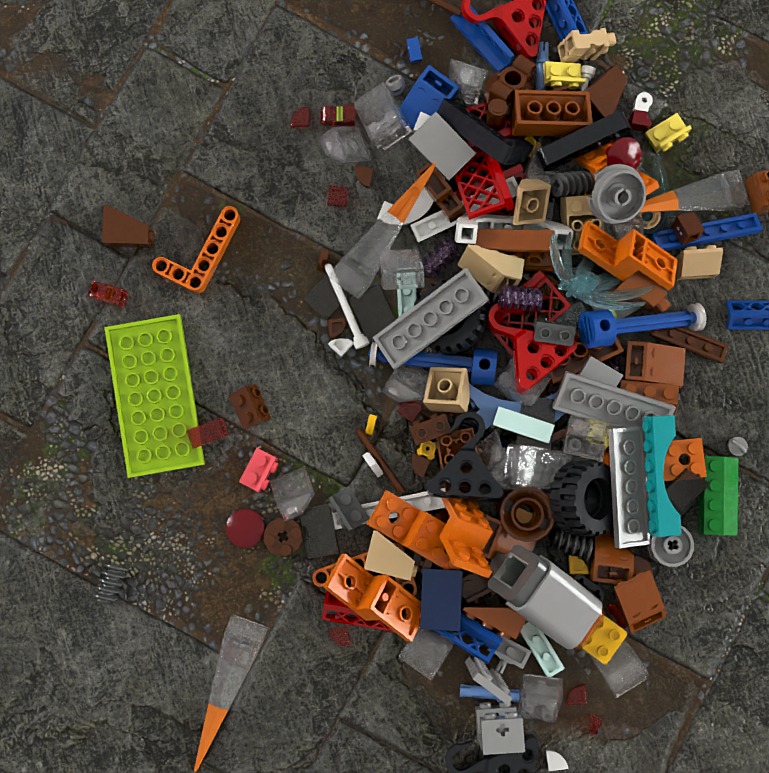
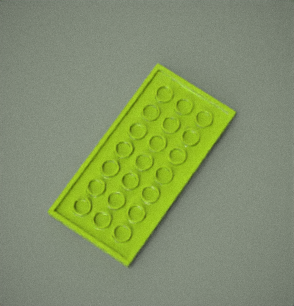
(153, 395)

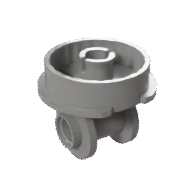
(609, 183)

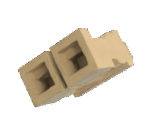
(585, 46)

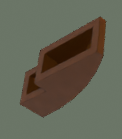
(442, 194)

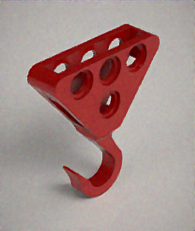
(514, 32)
(525, 361)

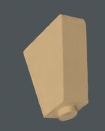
(389, 559)

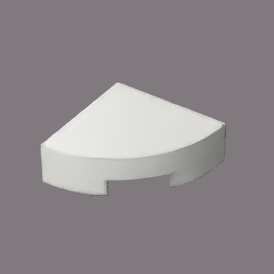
(341, 346)
(373, 464)
(555, 761)

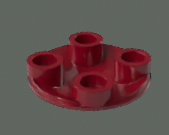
(624, 151)
(245, 528)

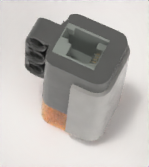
(546, 596)

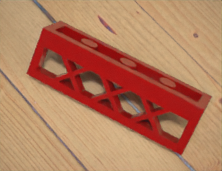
(334, 604)

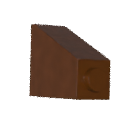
(606, 92)
(124, 231)

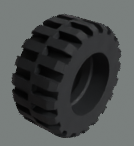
(466, 335)
(568, 498)

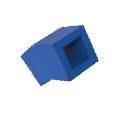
(414, 50)

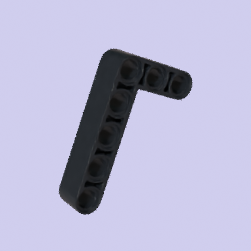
(584, 140)
(503, 150)

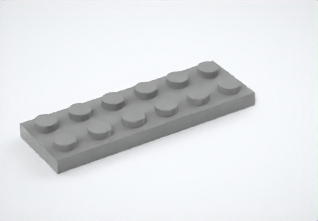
(430, 318)
(605, 402)
(629, 487)
(488, 679)

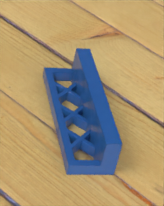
(562, 18)
(484, 41)
(747, 317)
(476, 632)

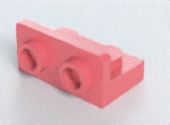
(258, 470)

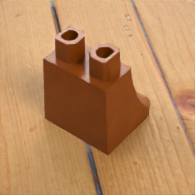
(758, 192)
(654, 299)

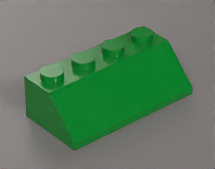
(720, 499)

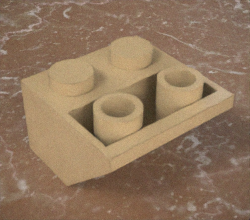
(699, 263)

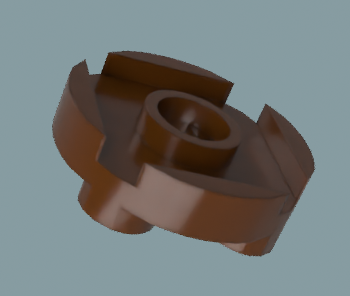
(285, 547)

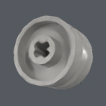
(674, 556)

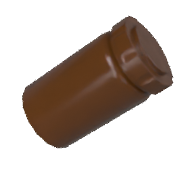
(496, 114)

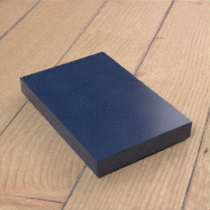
(441, 599)

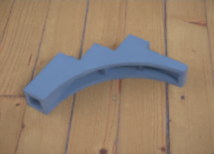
(488, 405)

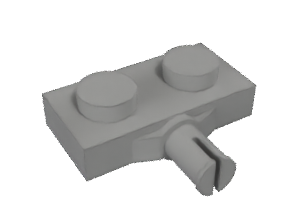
(511, 653)

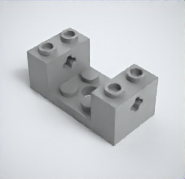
(499, 733)

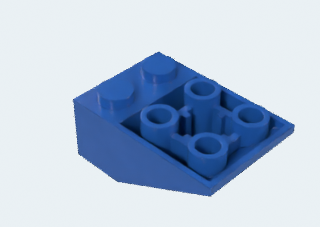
(428, 95)

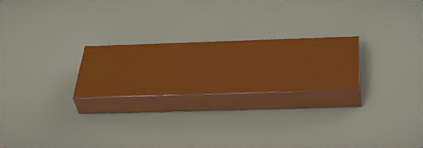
(693, 342)

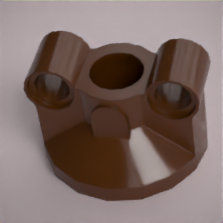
(499, 86)
(541, 514)

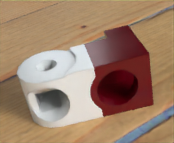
(640, 111)

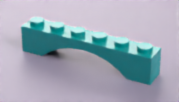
(659, 434)

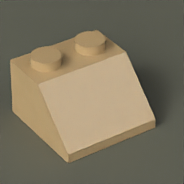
(531, 201)
(447, 390)

